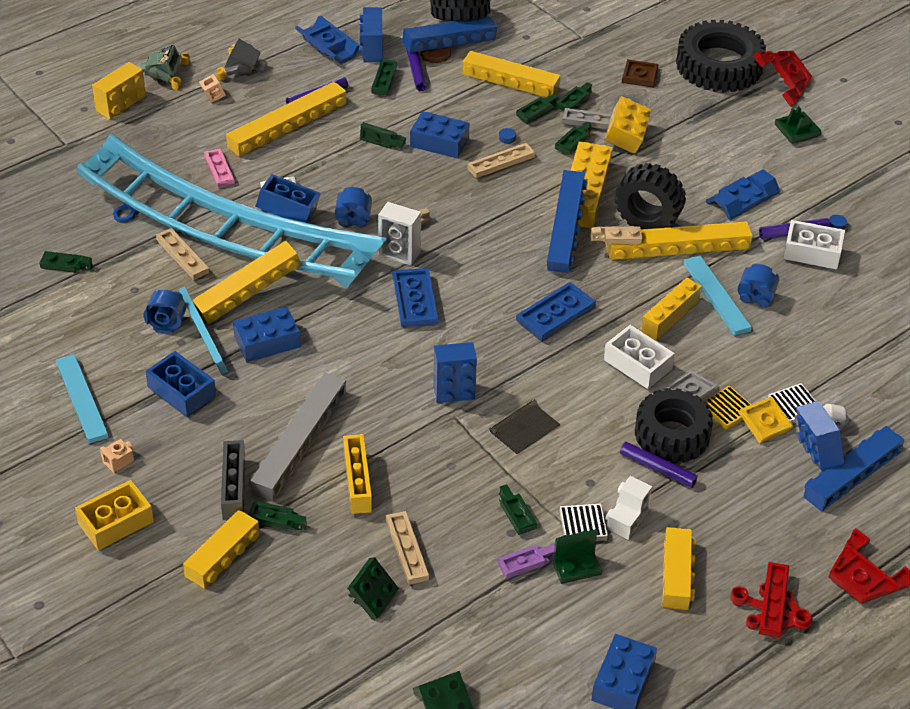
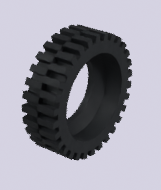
(716, 73)

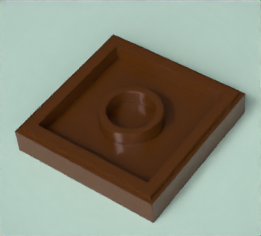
(640, 73)

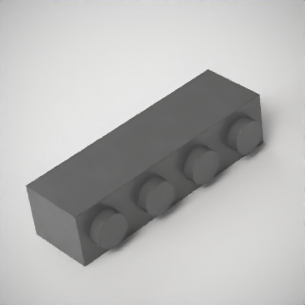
(233, 478)

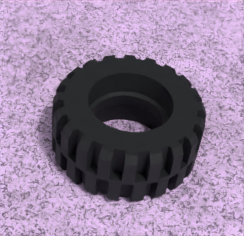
(459, 9)
(655, 181)
(676, 407)

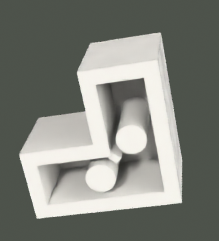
(630, 507)

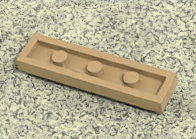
(501, 160)
(182, 254)
(407, 548)

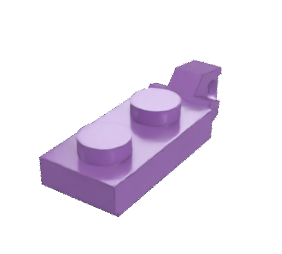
(525, 560)

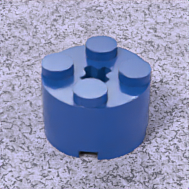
(353, 207)
(758, 285)
(165, 311)

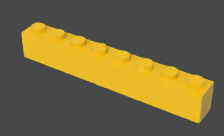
(286, 119)
(685, 241)

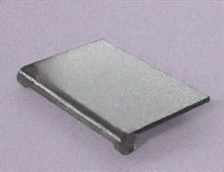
(524, 427)

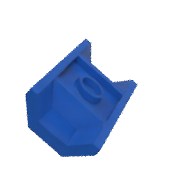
(330, 40)
(746, 193)

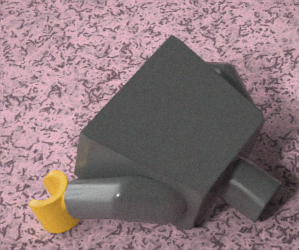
(241, 60)

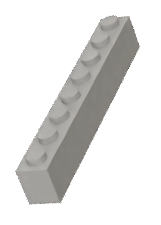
(297, 437)

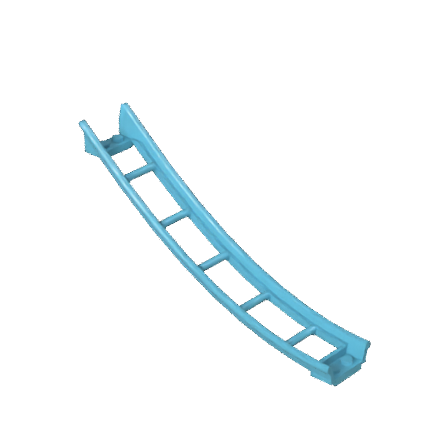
(115, 149)

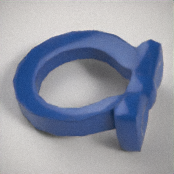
(124, 219)

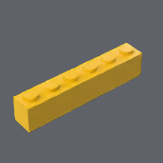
(511, 74)
(247, 282)

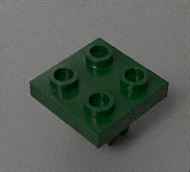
(797, 126)
(372, 588)

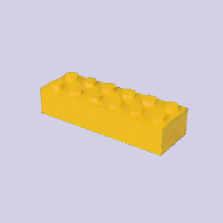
(595, 162)

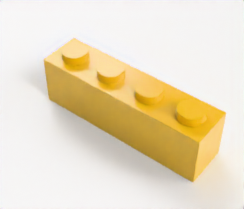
(671, 309)
(357, 474)
(221, 549)
(677, 569)

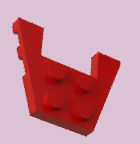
(791, 70)
(862, 577)

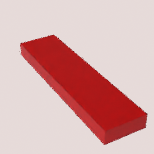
(774, 600)

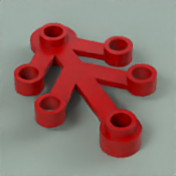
(793, 616)

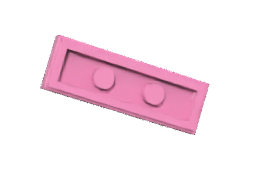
(219, 168)

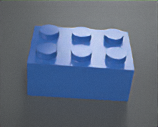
(371, 34)
(439, 134)
(287, 199)
(266, 334)
(454, 372)
(181, 383)
(819, 435)
(624, 673)

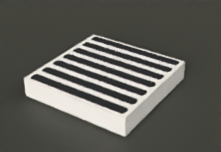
(791, 398)
(583, 518)

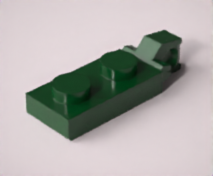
(575, 97)
(536, 108)
(381, 136)
(570, 140)
(65, 262)
(516, 511)
(277, 516)

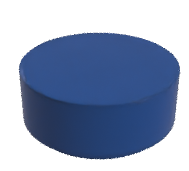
(507, 135)
(838, 222)

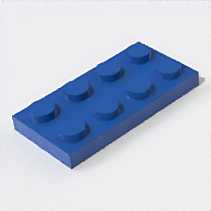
(415, 297)
(555, 311)

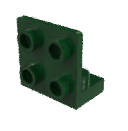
(576, 556)
(444, 693)

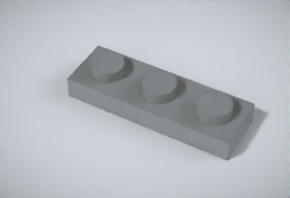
(579, 117)

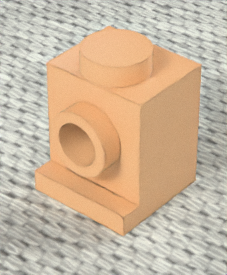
(212, 88)
(117, 455)

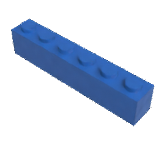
(449, 34)
(566, 221)
(857, 466)

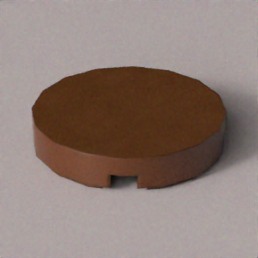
(436, 55)

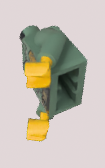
(163, 64)

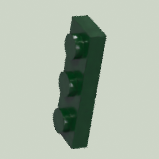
(384, 77)

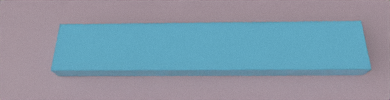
(717, 295)
(203, 331)
(81, 399)

